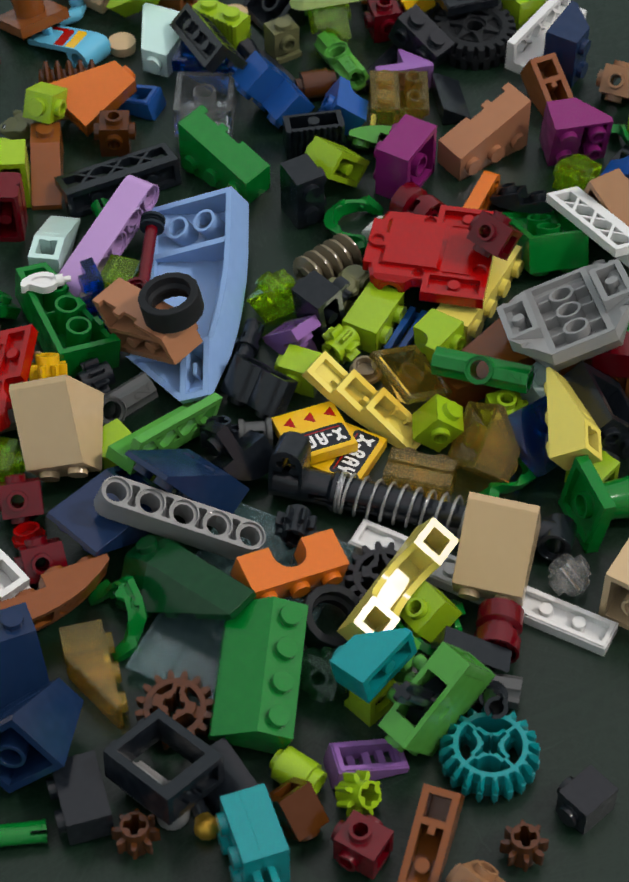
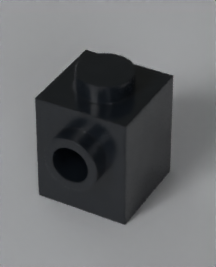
(585, 799)

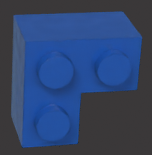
(271, 89)

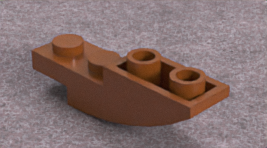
(61, 590)

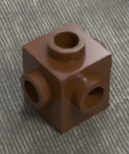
(115, 132)

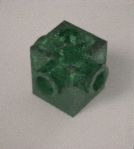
(318, 675)

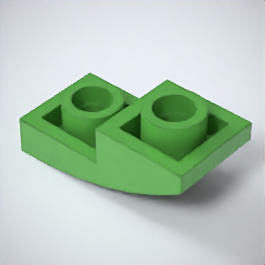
(367, 136)

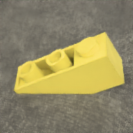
(569, 424)

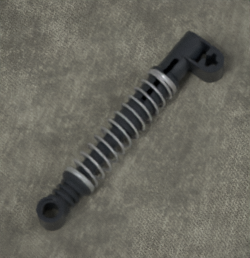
(344, 492)

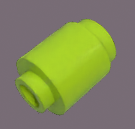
(293, 763)

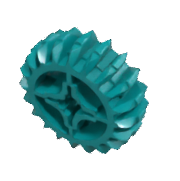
(488, 767)

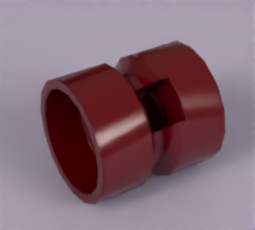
(415, 200)
(501, 623)

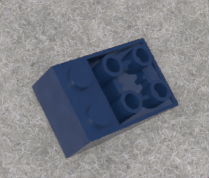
(190, 476)
(83, 523)

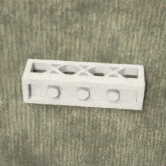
(530, 38)
(593, 220)

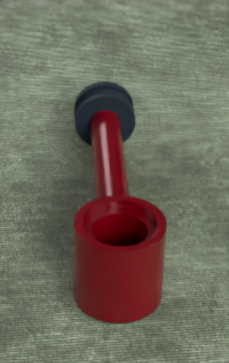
(152, 225)

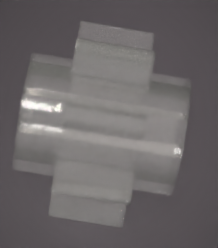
(569, 575)

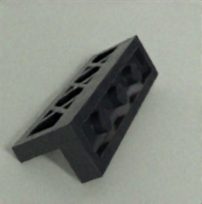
(205, 39)
(159, 171)

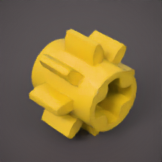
(47, 365)

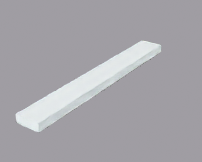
(540, 609)

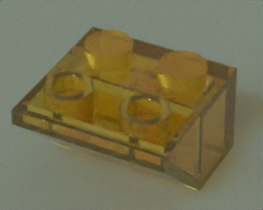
(397, 94)

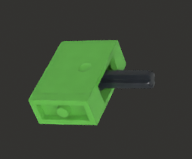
(433, 698)

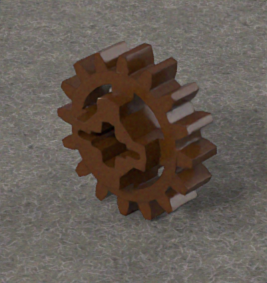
(175, 692)

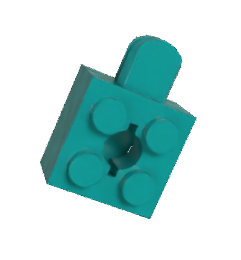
(252, 837)

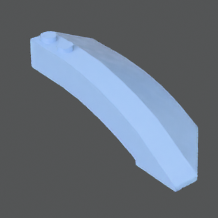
(211, 244)

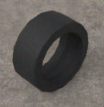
(175, 318)
(335, 595)

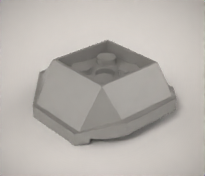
(570, 315)

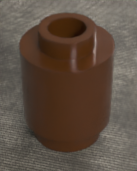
(315, 82)

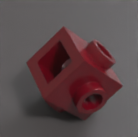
(381, 18)
(493, 234)
(29, 489)
(36, 548)
(362, 844)

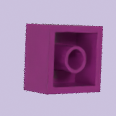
(405, 155)

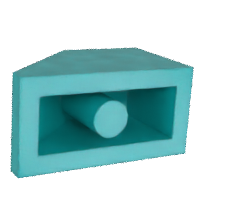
(372, 660)

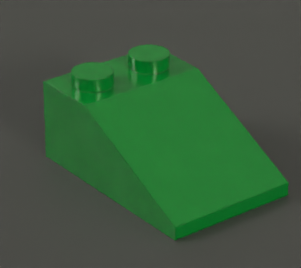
(549, 242)

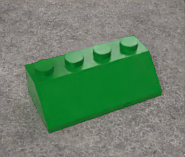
(259, 675)

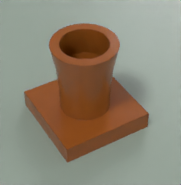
(32, 17)

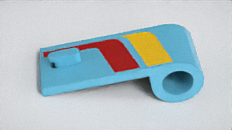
(76, 42)

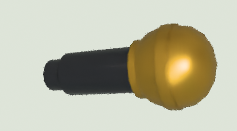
(205, 823)

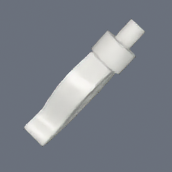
(43, 282)

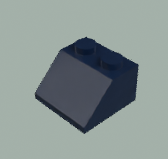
(570, 42)

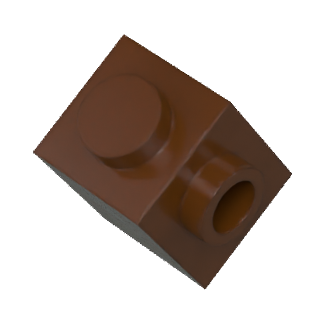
(298, 809)

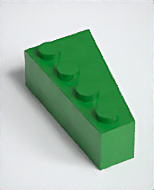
(66, 324)

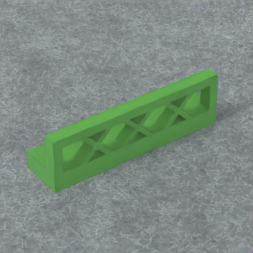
(165, 432)

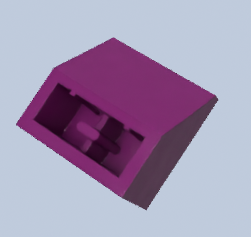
(574, 128)

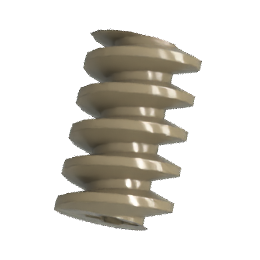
(328, 257)

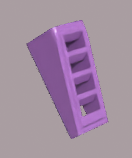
(341, 756)

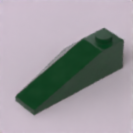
(181, 582)

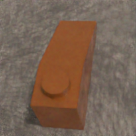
(545, 81)
(46, 164)
(431, 835)

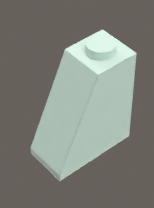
(158, 39)

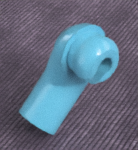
(76, 12)

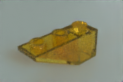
(90, 668)

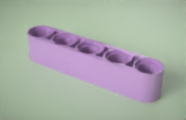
(112, 228)

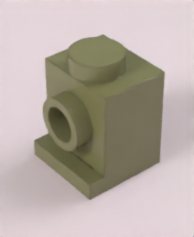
(282, 39)

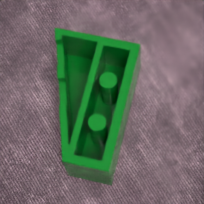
(218, 158)

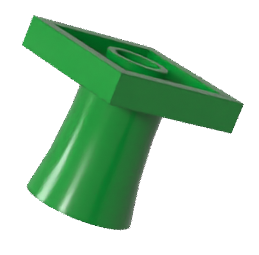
(593, 502)

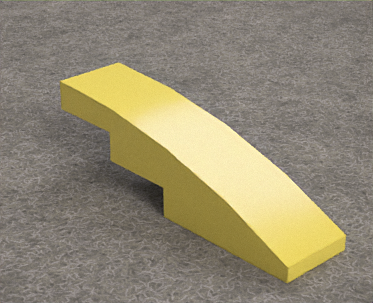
(361, 401)

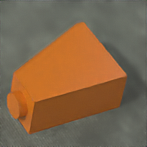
(96, 90)

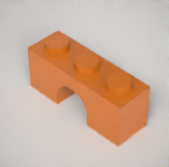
(318, 561)

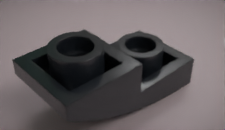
(517, 199)

